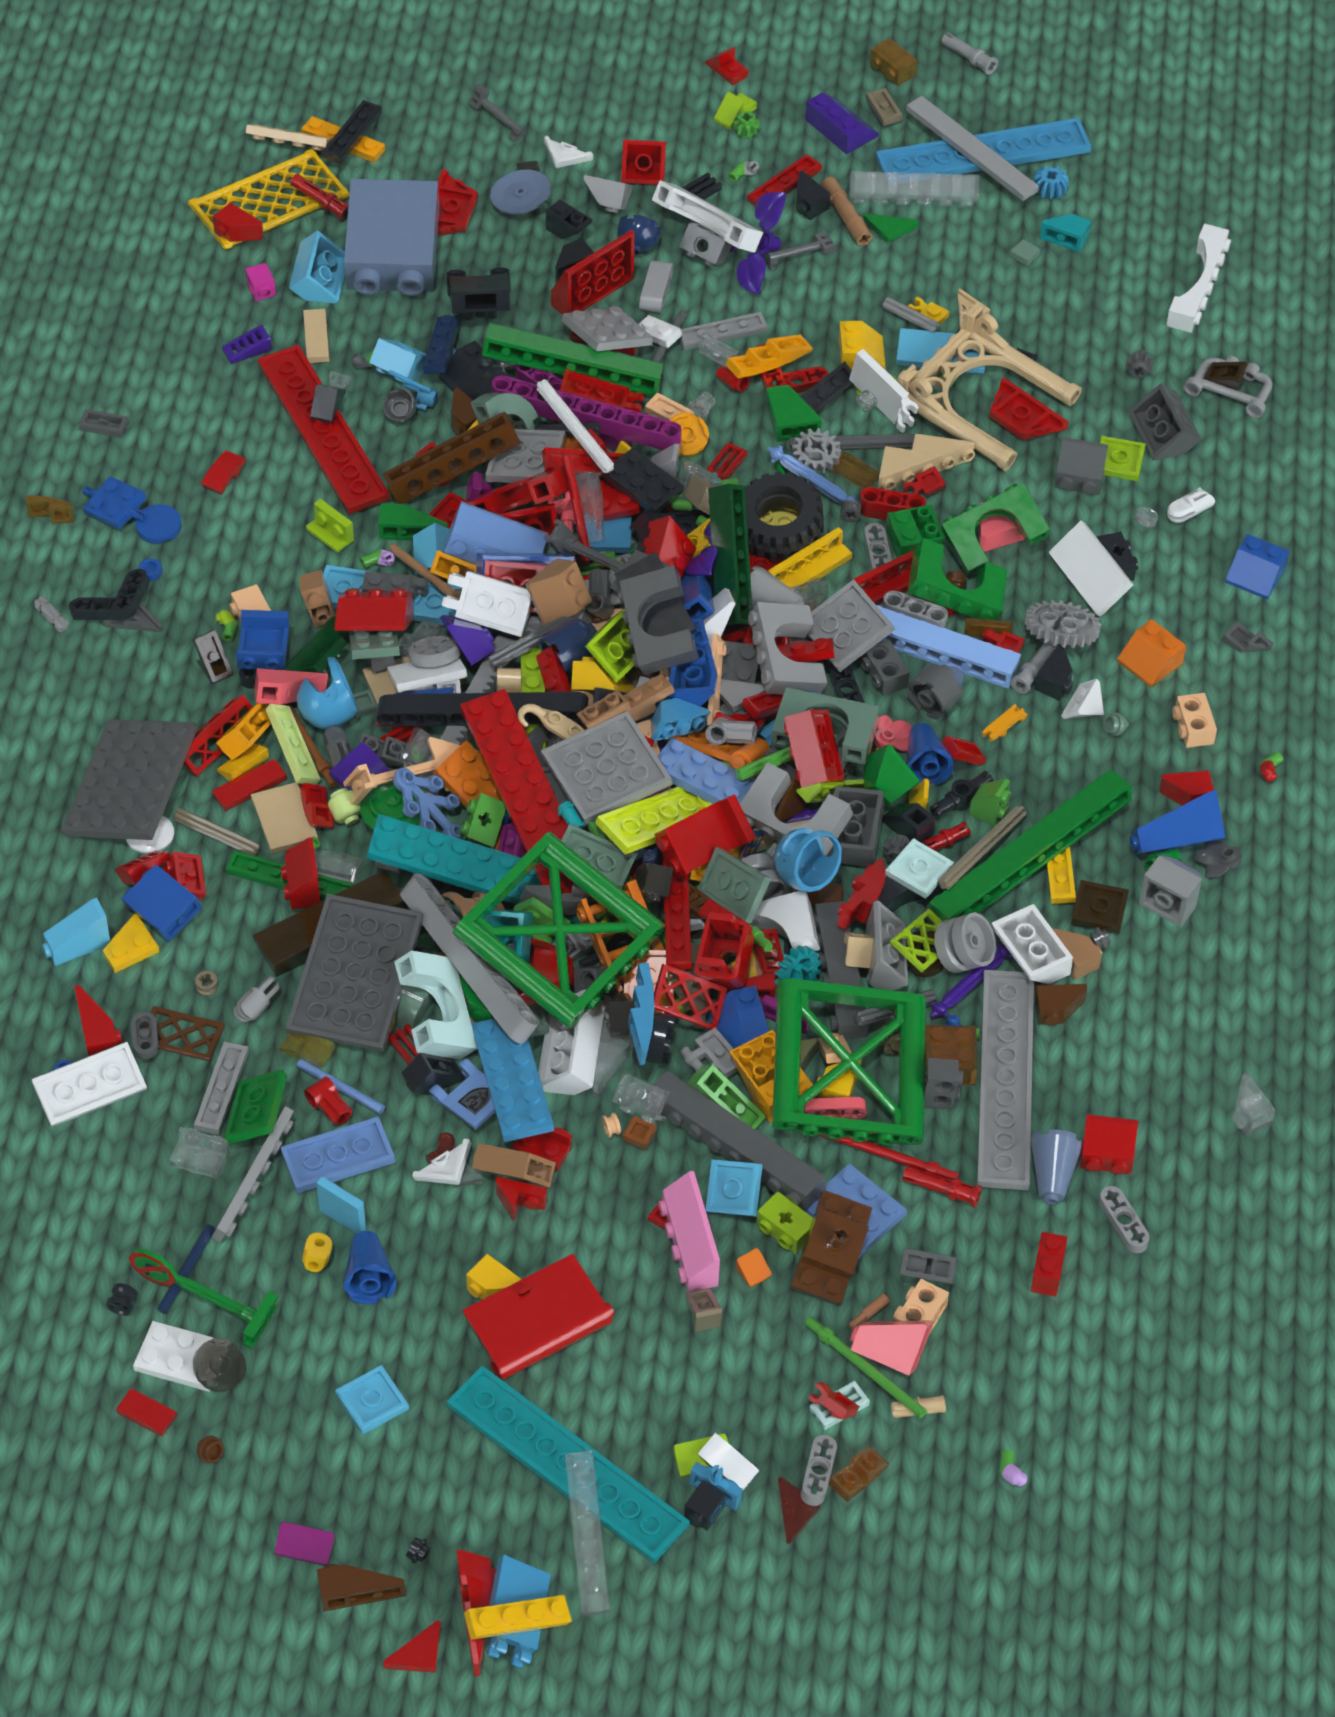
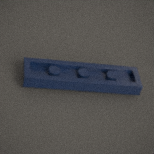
(441, 344)

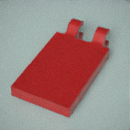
(600, 390)

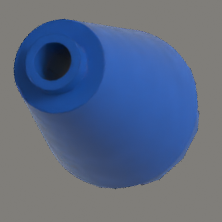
(928, 755)
(368, 1270)

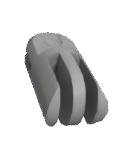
(255, 1001)

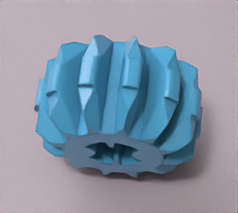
(1051, 182)

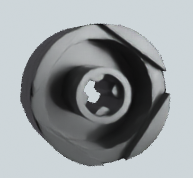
(934, 690)

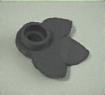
(1218, 858)

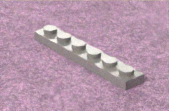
(250, 1183)

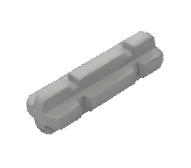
(51, 614)

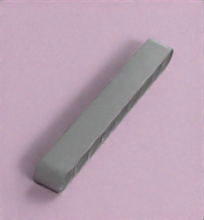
(484, 980)

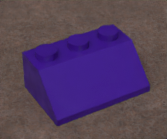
(838, 123)

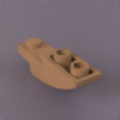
(638, 702)

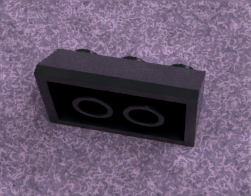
(471, 371)

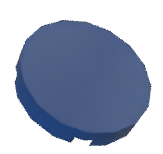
(161, 524)

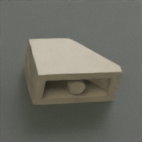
(698, 493)

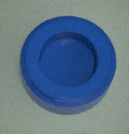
(152, 567)

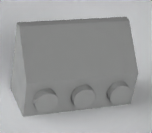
(887, 964)

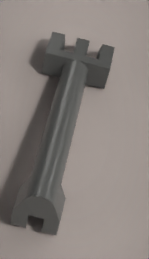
(480, 100)
(821, 242)

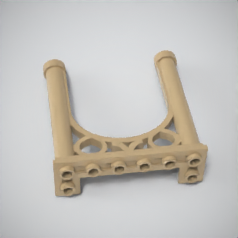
(980, 335)

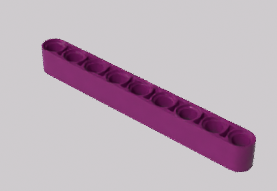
(613, 419)

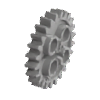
(1062, 623)

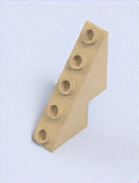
(928, 451)

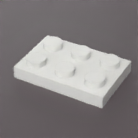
(170, 1354)

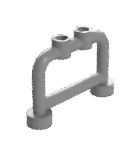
(1255, 404)

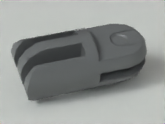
(336, 744)

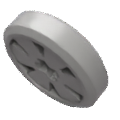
(433, 652)

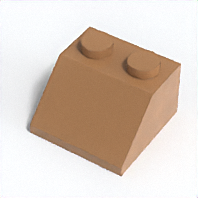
(558, 590)

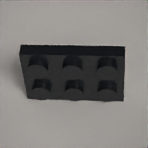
(643, 481)

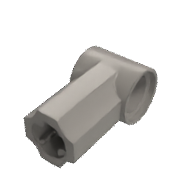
(733, 731)

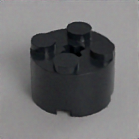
(660, 1039)

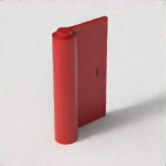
(530, 1327)

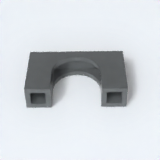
(638, 596)

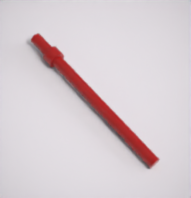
(931, 1167)

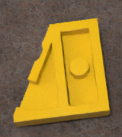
(130, 945)

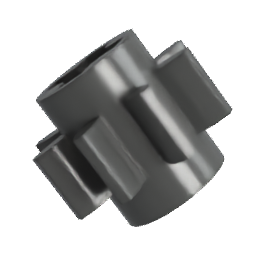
(1139, 364)
(894, 846)

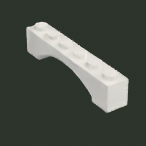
(724, 224)
(1186, 309)

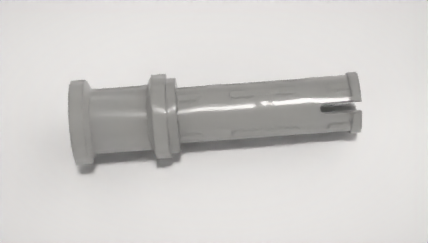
(975, 56)
(1028, 671)

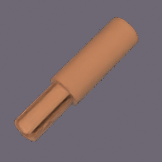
(869, 1311)

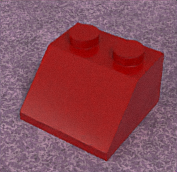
(301, 876)
(1108, 1144)

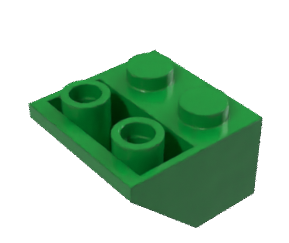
(910, 525)

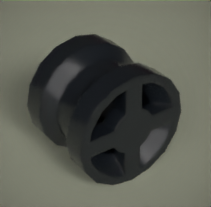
(122, 1299)

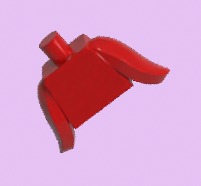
(544, 960)

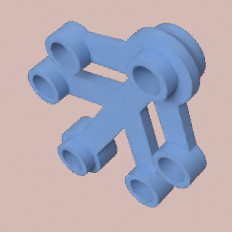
(409, 784)

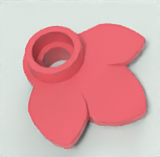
(892, 733)

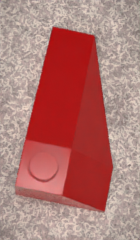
(476, 1586)

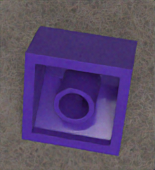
(472, 639)

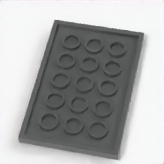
(129, 779)
(351, 973)

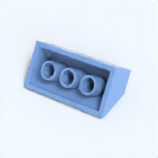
(486, 532)

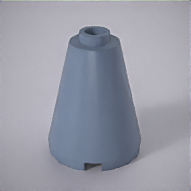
(1054, 1162)

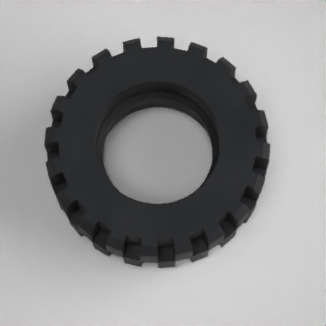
(782, 492)

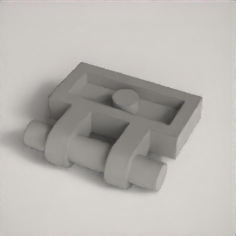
(714, 1049)

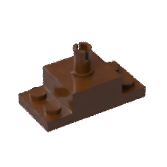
(831, 1247)

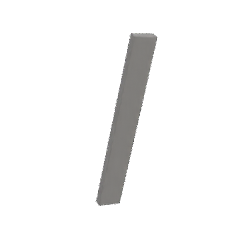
(972, 148)

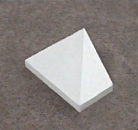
(1085, 701)

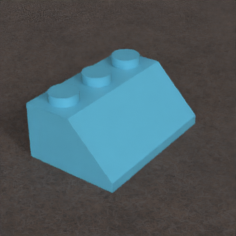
(318, 269)

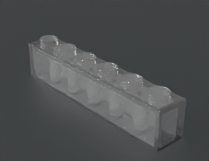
(914, 187)

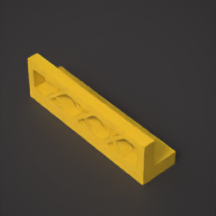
(815, 566)

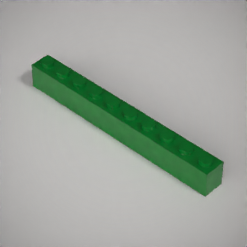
(1034, 847)

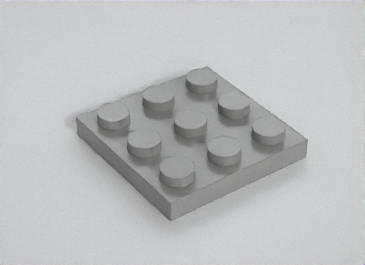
(607, 329)
(524, 458)
(851, 622)

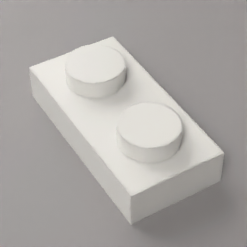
(662, 332)

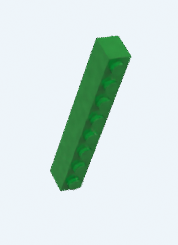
(557, 355)

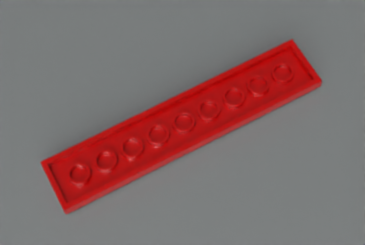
(330, 444)
(516, 773)

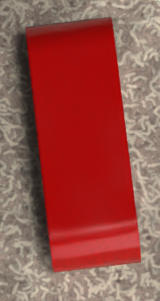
(879, 502)

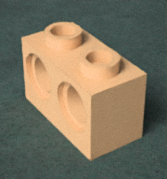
(1194, 720)
(920, 1310)

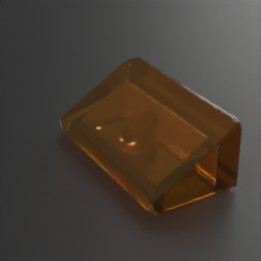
(976, 627)

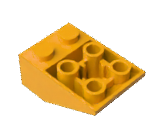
(756, 1067)

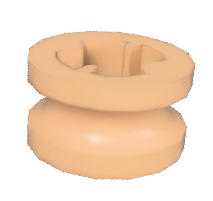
(611, 1125)

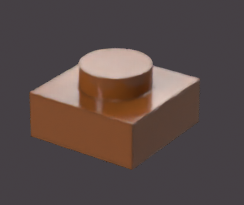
(639, 1132)

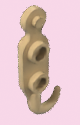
(552, 720)

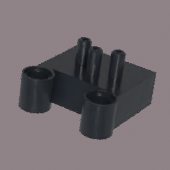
(479, 293)

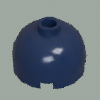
(645, 232)

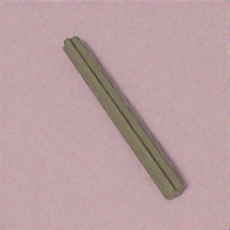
(981, 848)

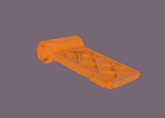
(735, 753)

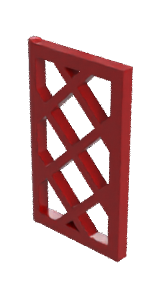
(703, 984)

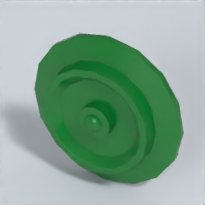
(386, 801)

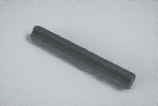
(522, 645)
(874, 1014)

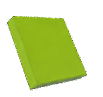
(1123, 458)

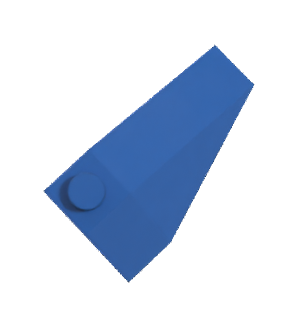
(741, 1016)

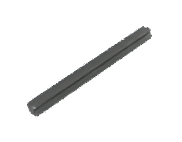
(870, 441)

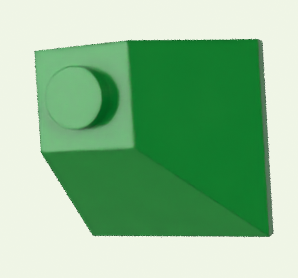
(888, 773)

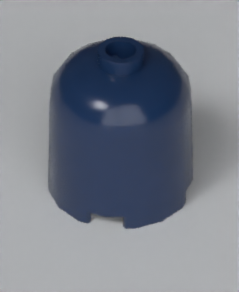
(570, 640)

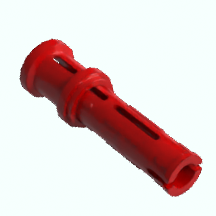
(328, 201)
(953, 1188)

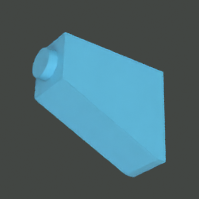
(77, 934)

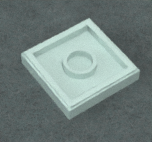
(918, 868)

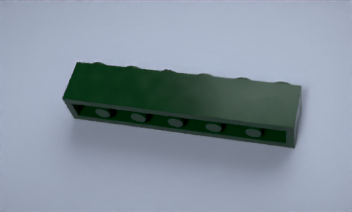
(730, 537)

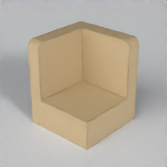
(858, 949)

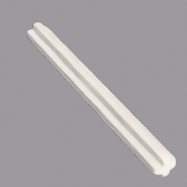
(575, 426)

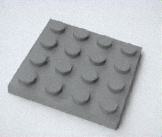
(606, 767)

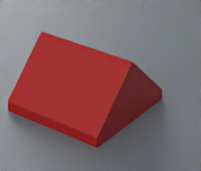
(643, 162)

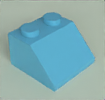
(398, 358)

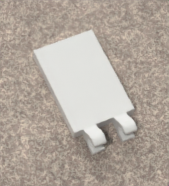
(890, 395)
(490, 602)

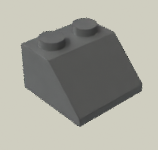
(1081, 466)

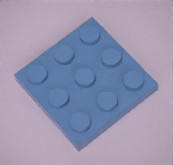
(855, 1186)

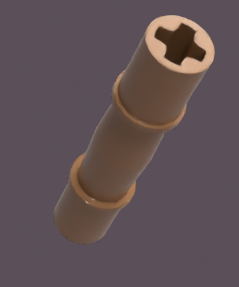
(847, 212)

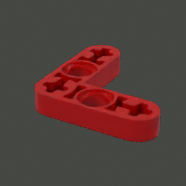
(787, 378)

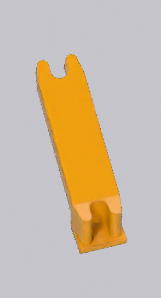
(1004, 722)

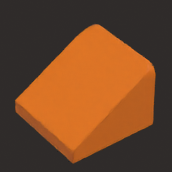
(753, 1267)

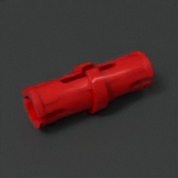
(947, 837)

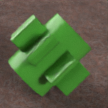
(746, 124)

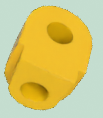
(317, 1252)

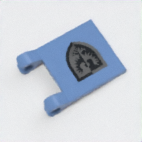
(470, 1099)

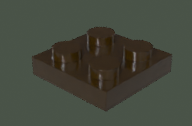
(1100, 906)

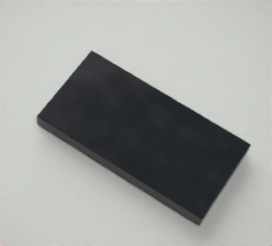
(665, 616)

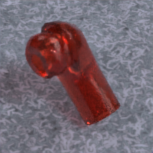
(446, 1142)

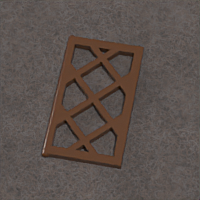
(199, 1024)

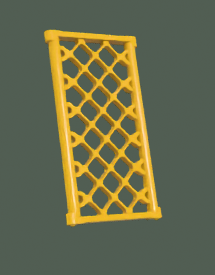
(264, 178)

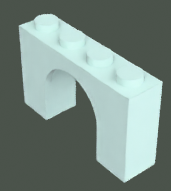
(441, 979)

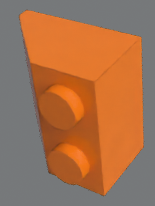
(1152, 653)

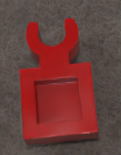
(927, 482)

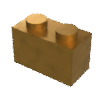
(893, 62)

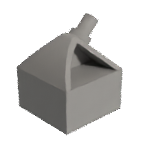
(1171, 889)

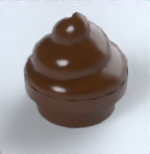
(957, 579)
(210, 1449)

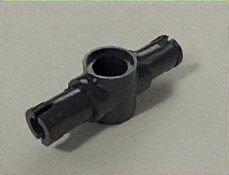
(960, 795)

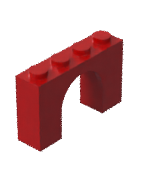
(536, 487)

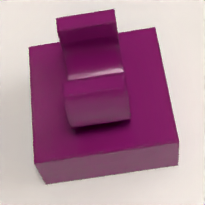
(476, 487)

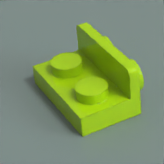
(331, 527)

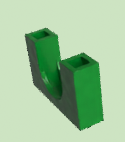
(1013, 504)
(930, 583)

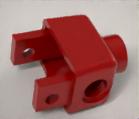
(720, 939)

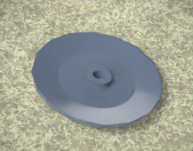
(520, 191)

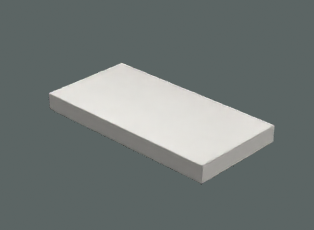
(1090, 568)
(89, 1084)

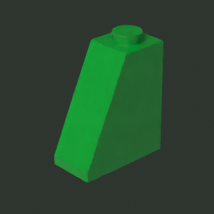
(790, 413)

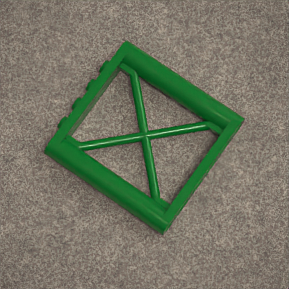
(559, 1001)
(788, 1106)

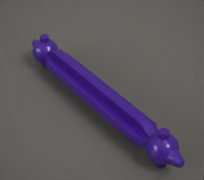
(968, 983)

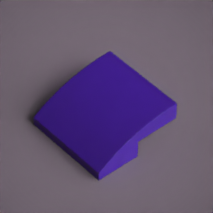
(360, 755)

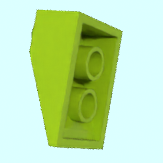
(612, 647)

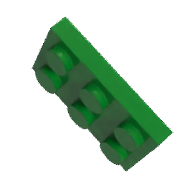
(255, 1107)

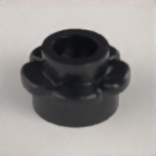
(418, 1550)

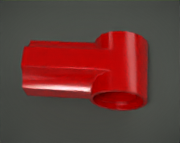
(326, 1098)

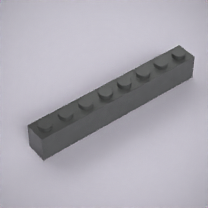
(740, 1142)

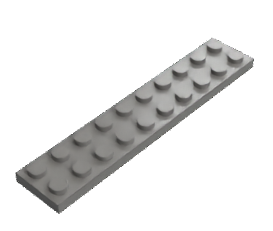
(1005, 1081)

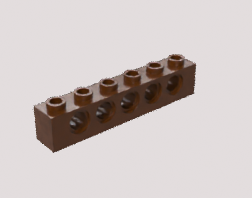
(487, 441)

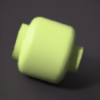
(342, 809)

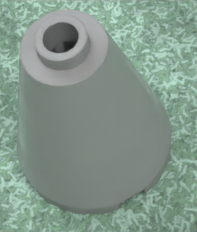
(770, 589)

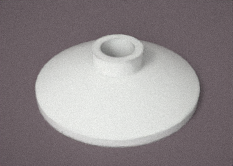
(161, 839)

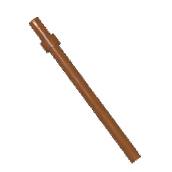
(322, 766)

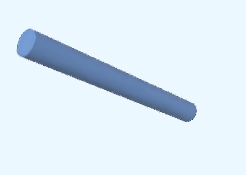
(342, 1087)

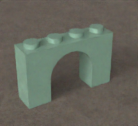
(856, 717)

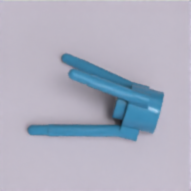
(425, 395)

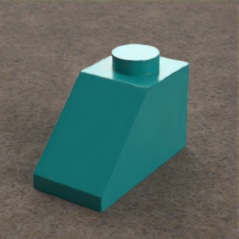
(1067, 231)

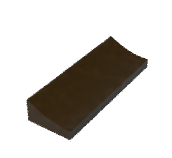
(290, 940)

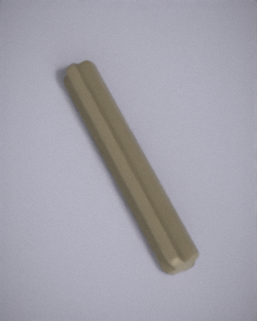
(216, 831)

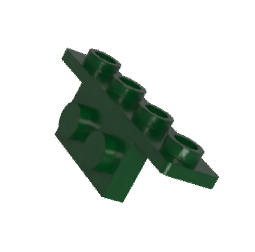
(315, 653)

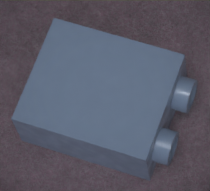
(391, 236)

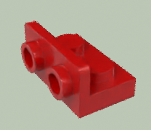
(187, 871)
(551, 1146)

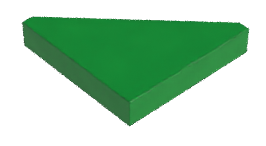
(890, 227)

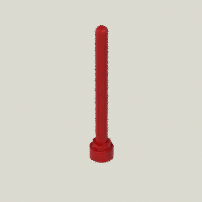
(576, 504)

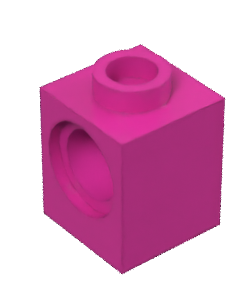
(260, 282)

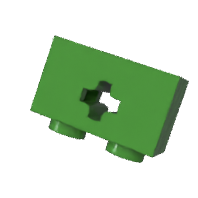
(490, 812)

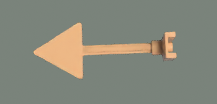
(363, 782)

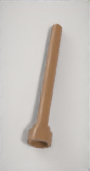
(424, 572)

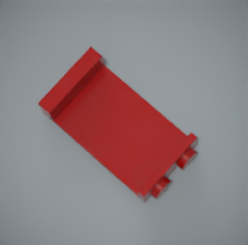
(694, 838)

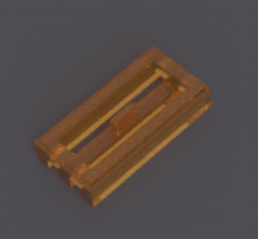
(857, 469)

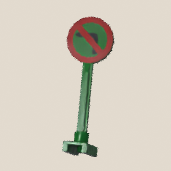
(161, 1272)

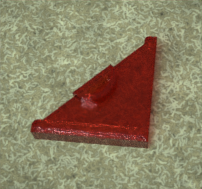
(794, 1510)

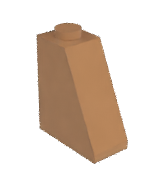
(513, 1165)

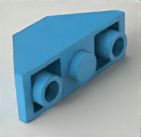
(677, 718)

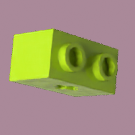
(784, 1222)

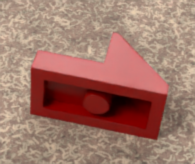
(727, 67)
(517, 1193)

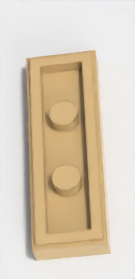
(316, 335)

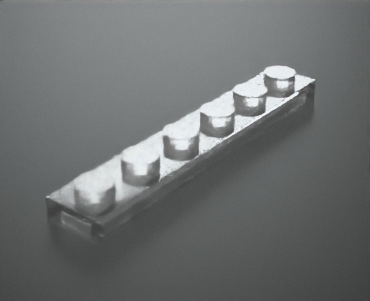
(587, 1533)

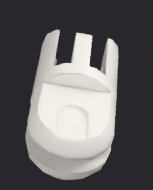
(1189, 505)

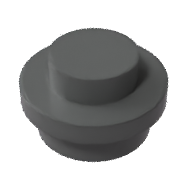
(1100, 938)

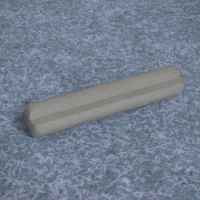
(911, 315)

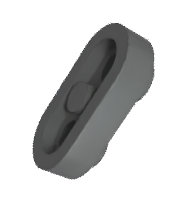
(144, 1037)

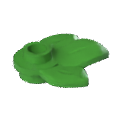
(594, 565)

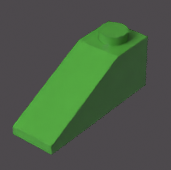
(719, 1089)

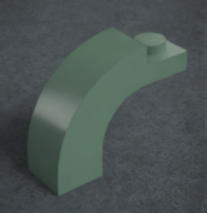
(516, 407)

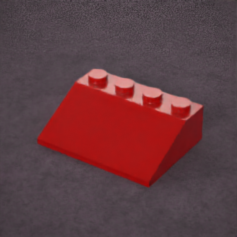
(595, 276)

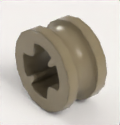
(203, 977)

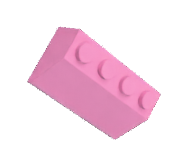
(690, 1233)

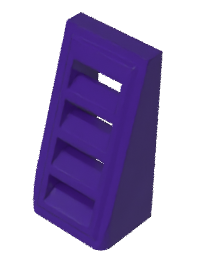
(257, 337)

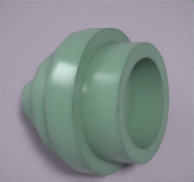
(1115, 724)

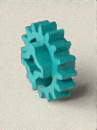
(799, 964)

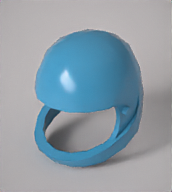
(329, 707)
(802, 860)

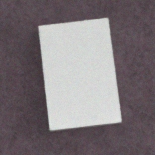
(409, 677)

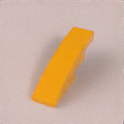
(773, 355)

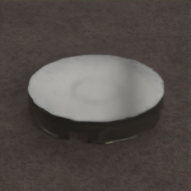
(219, 1365)

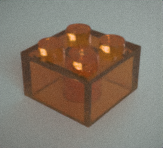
(955, 1044)

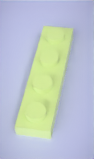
(292, 744)

